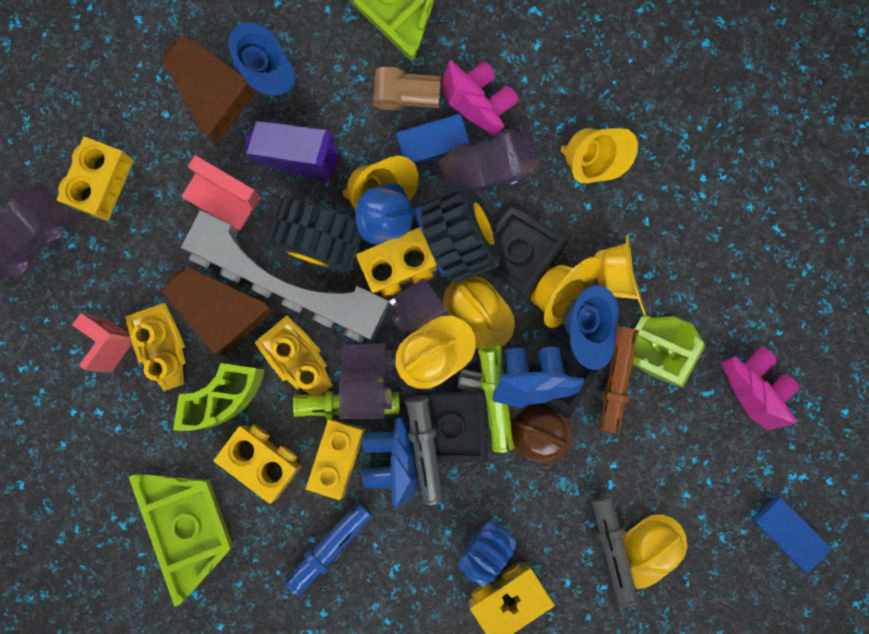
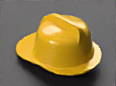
(600, 153)
(390, 170)
(618, 273)
(562, 286)
(481, 309)
(435, 352)
(654, 549)

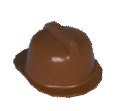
(540, 433)

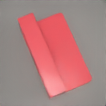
(220, 194)
(109, 345)

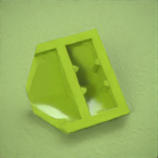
(667, 348)

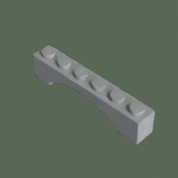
(216, 243)

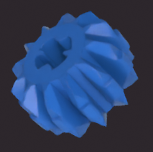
(487, 553)

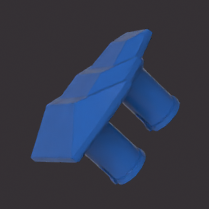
(525, 388)
(402, 474)

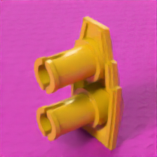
(158, 345)
(295, 357)

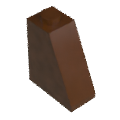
(208, 86)
(214, 309)

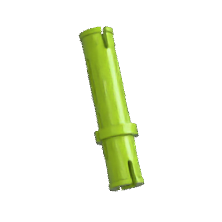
(328, 405)
(497, 412)

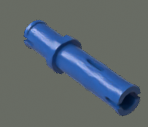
(317, 560)

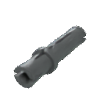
(422, 436)
(612, 539)

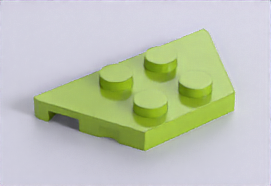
(398, 20)
(183, 529)

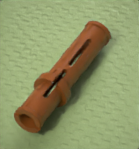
(618, 380)

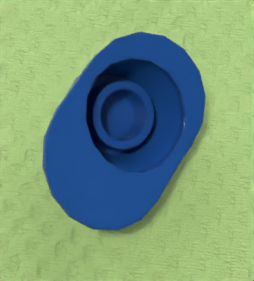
(260, 59)
(384, 213)
(592, 326)

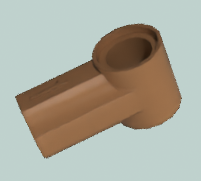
(396, 89)

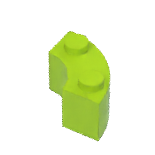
(220, 399)

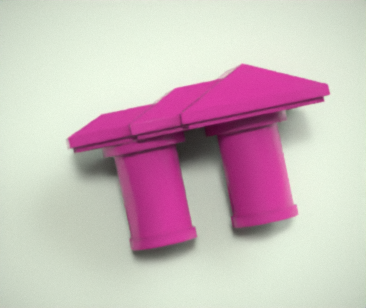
(466, 96)
(759, 399)

